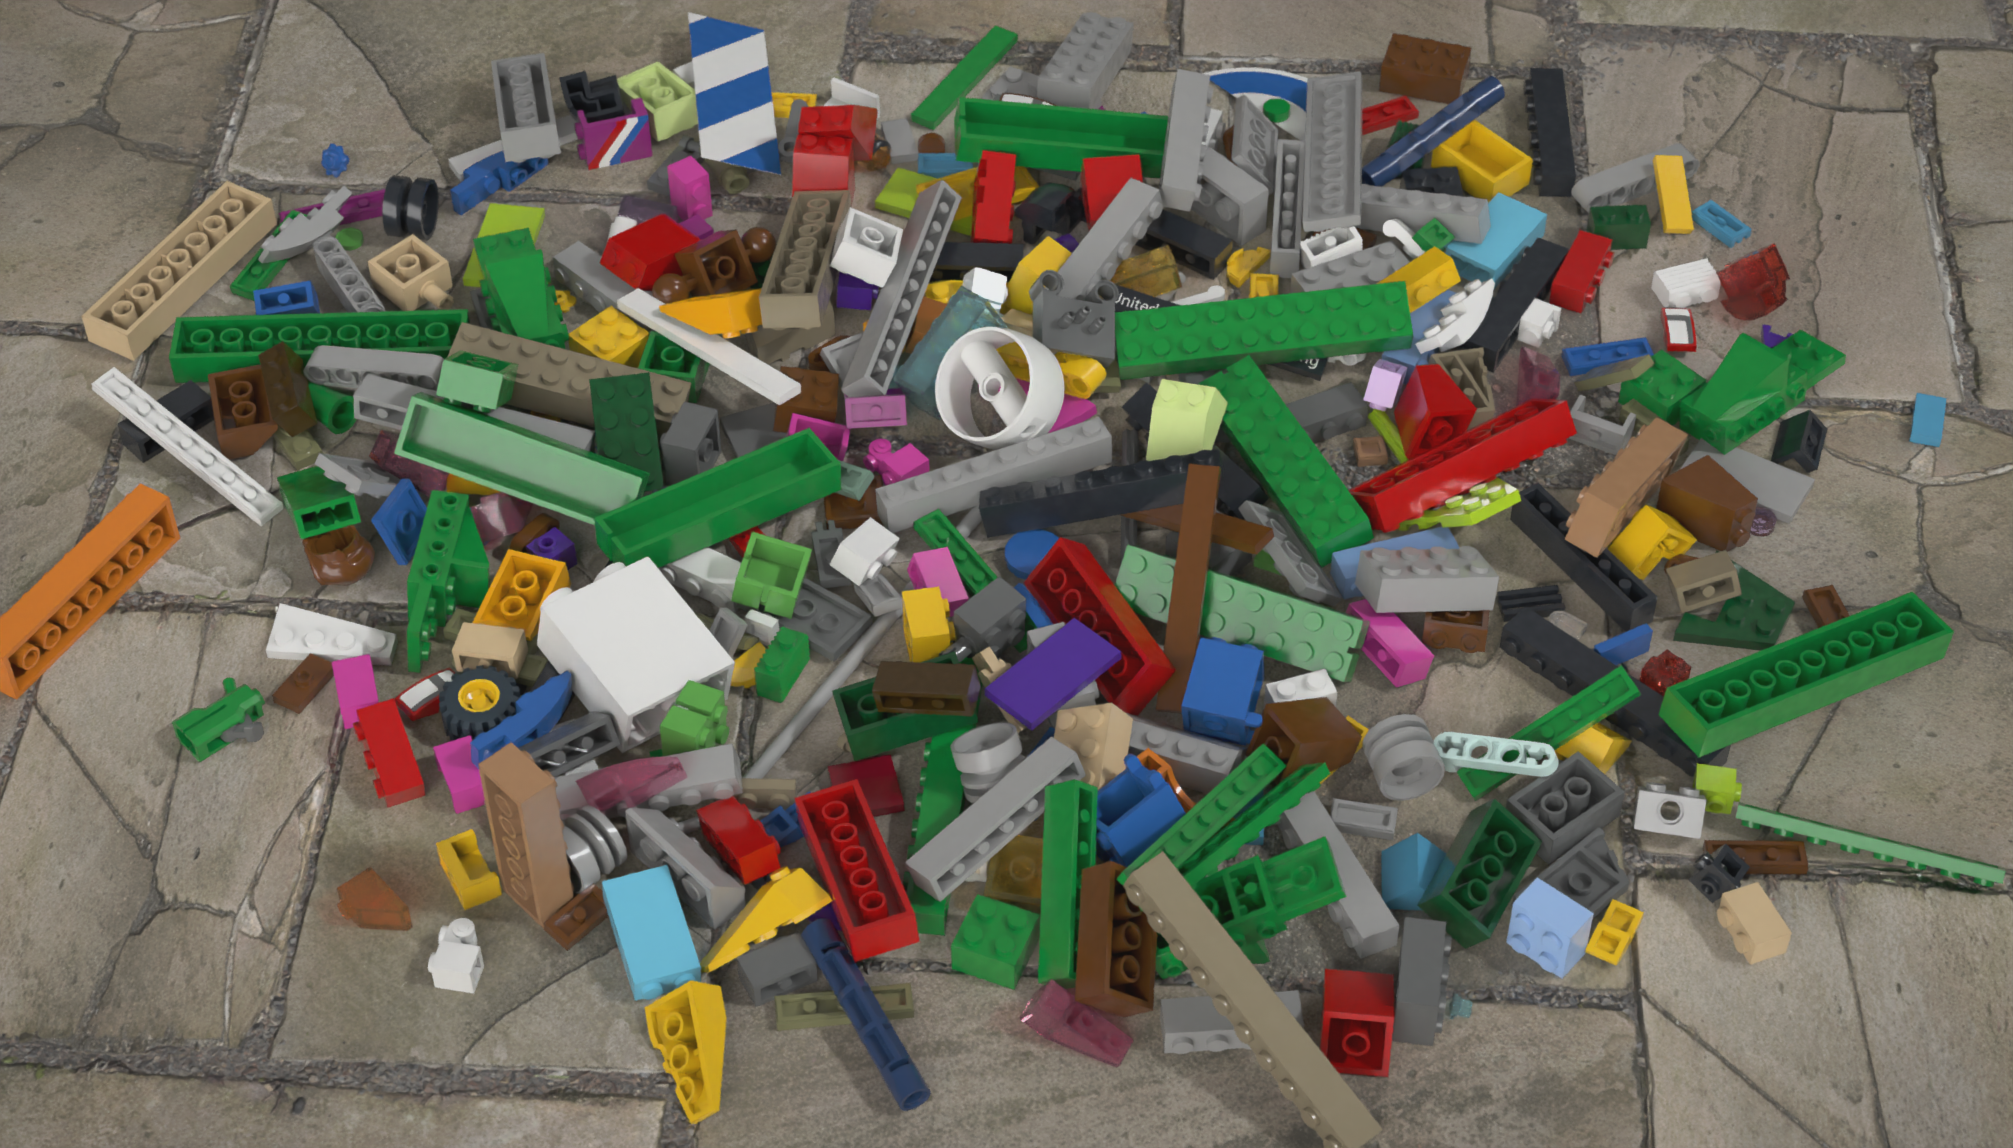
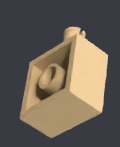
(412, 275)

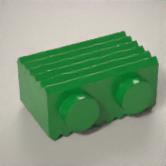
(781, 664)

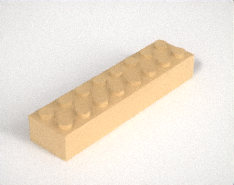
(179, 270)

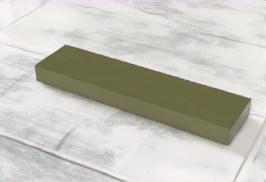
(823, 1008)

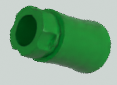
(332, 408)

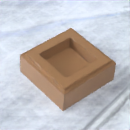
(1370, 451)

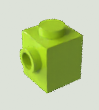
(1718, 787)

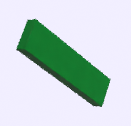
(258, 274)

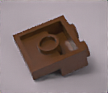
(1456, 630)

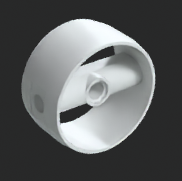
(976, 357)

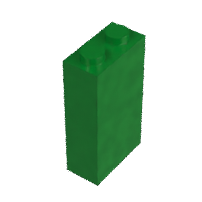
(317, 502)

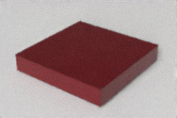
(876, 780)

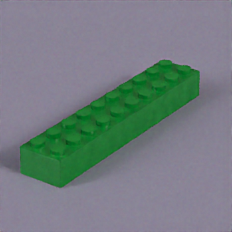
(1265, 328)
(234, 342)
(1805, 673)

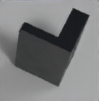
(1800, 439)

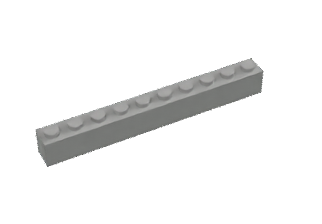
(902, 293)

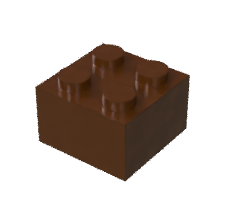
(816, 400)

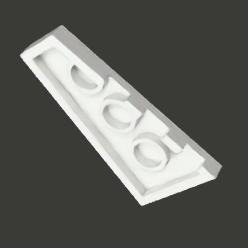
(304, 632)

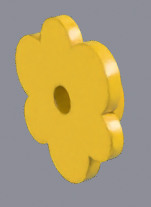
(565, 300)

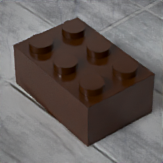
(1425, 68)

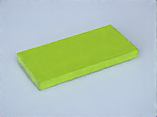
(900, 197)
(502, 219)

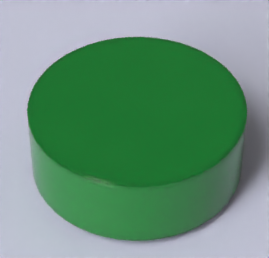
(1276, 110)

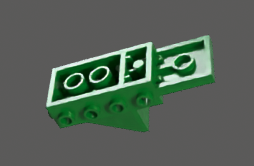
(519, 288)
(1756, 388)
(445, 571)
(1260, 896)

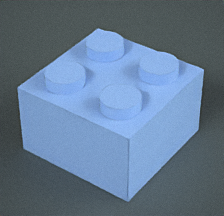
(1549, 928)

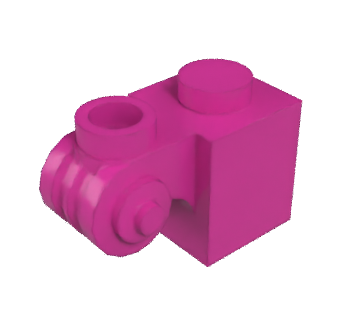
(895, 466)

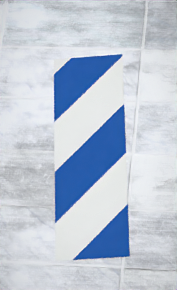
(733, 94)

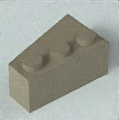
(773, 344)
(1469, 374)

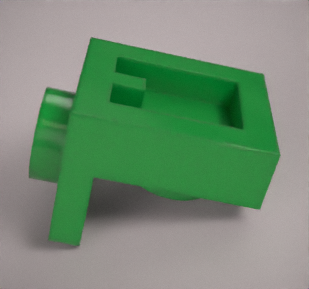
(1433, 235)

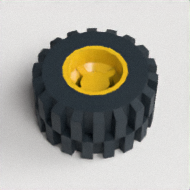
(477, 701)

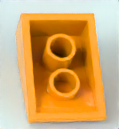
(719, 312)
(520, 590)

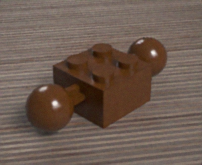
(716, 265)

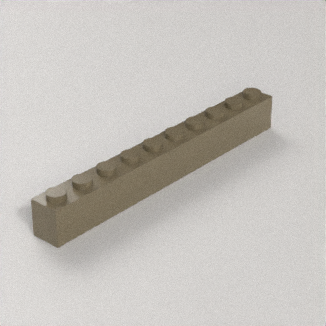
(1250, 1005)

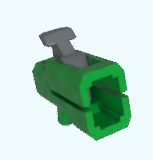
(222, 722)

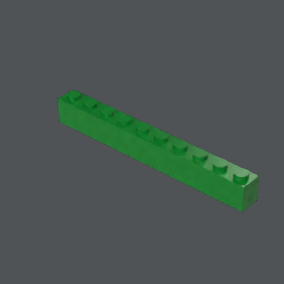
(938, 807)

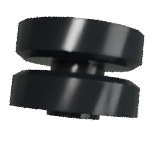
(410, 207)

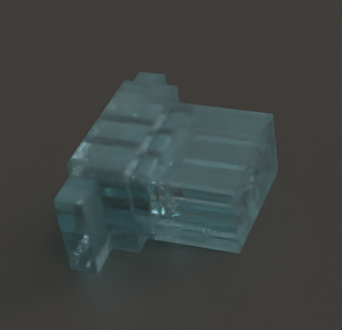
(1460, 1007)

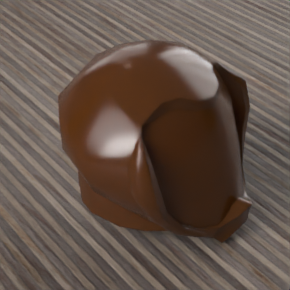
(339, 556)

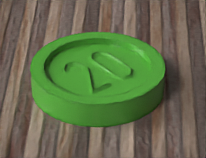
(350, 238)

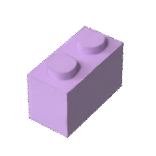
(1385, 385)

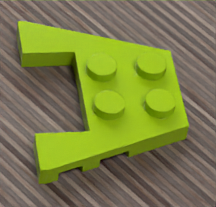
(1470, 509)

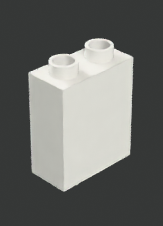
(630, 647)

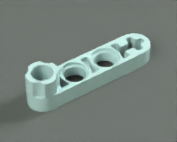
(1456, 752)

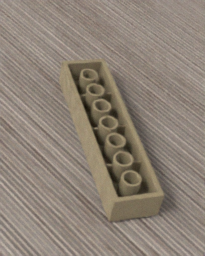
(800, 269)
(558, 379)

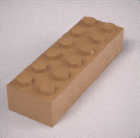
(1624, 486)
(527, 832)

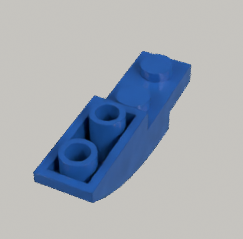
(489, 176)
(535, 716)

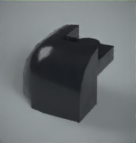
(597, 98)
(1049, 208)

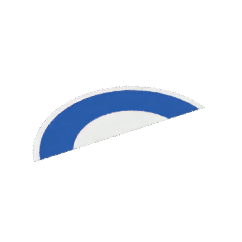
(1268, 84)

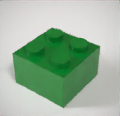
(674, 361)
(1662, 387)
(995, 941)

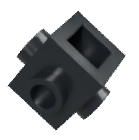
(1718, 872)

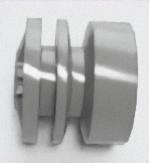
(986, 757)
(1403, 757)
(592, 847)

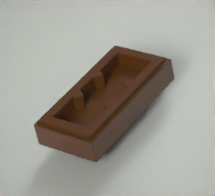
(1824, 605)
(304, 683)

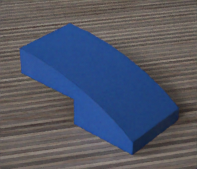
(783, 825)

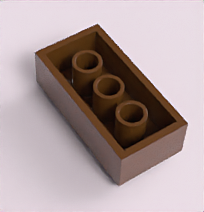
(1113, 946)

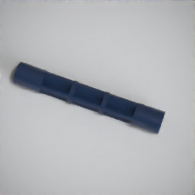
(1433, 132)
(866, 1015)

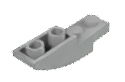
(301, 233)

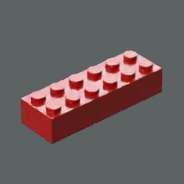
(1075, 586)
(856, 870)

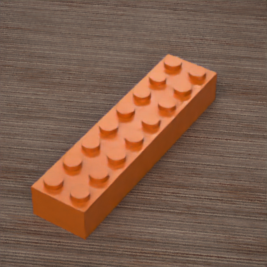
(83, 586)

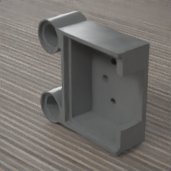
(1075, 324)

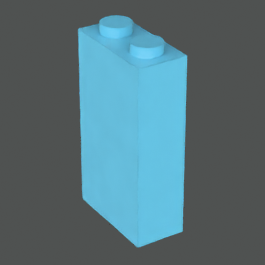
(1511, 231)
(651, 932)

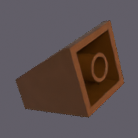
(1709, 504)
(1305, 734)

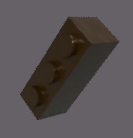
(287, 389)
(926, 688)

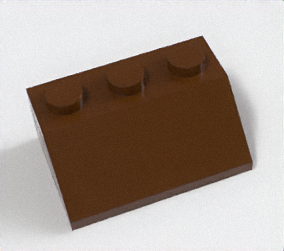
(241, 411)

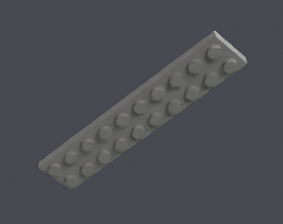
(1333, 152)

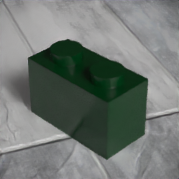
(1624, 224)

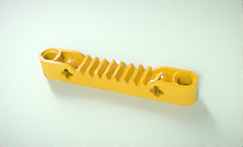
(1080, 373)

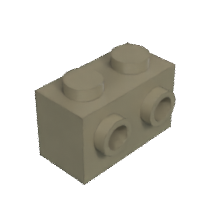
(1703, 581)

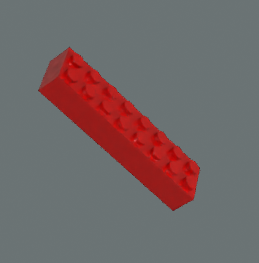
(1464, 462)

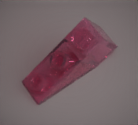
(1536, 377)
(422, 476)
(500, 515)
(1074, 1025)

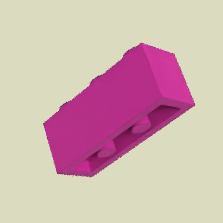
(1392, 645)

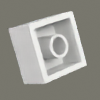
(866, 247)

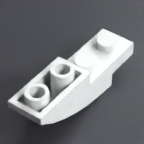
(1460, 317)

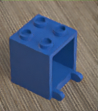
(1224, 691)
(1134, 813)

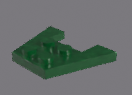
(1745, 621)

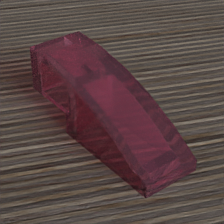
(631, 781)

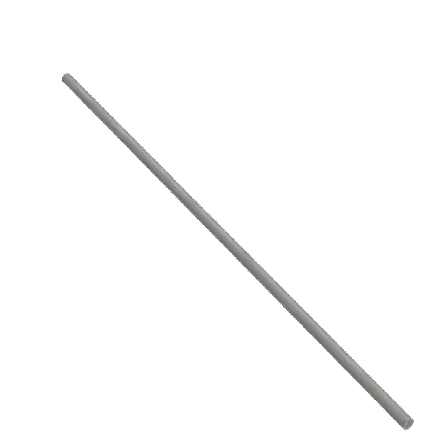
(854, 658)

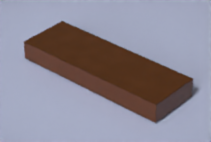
(1766, 856)

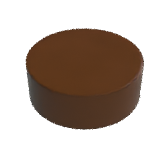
(931, 143)

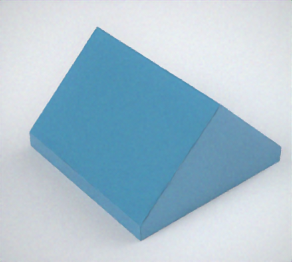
(1408, 871)

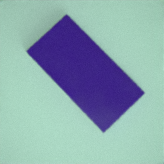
(1052, 673)

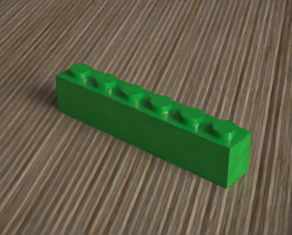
(1067, 849)

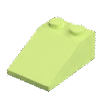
(665, 96)
(1184, 419)

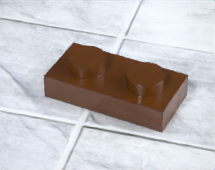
(577, 917)

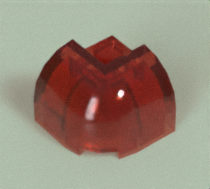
(1754, 283)

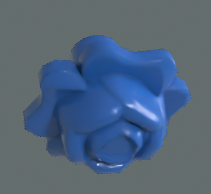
(334, 160)

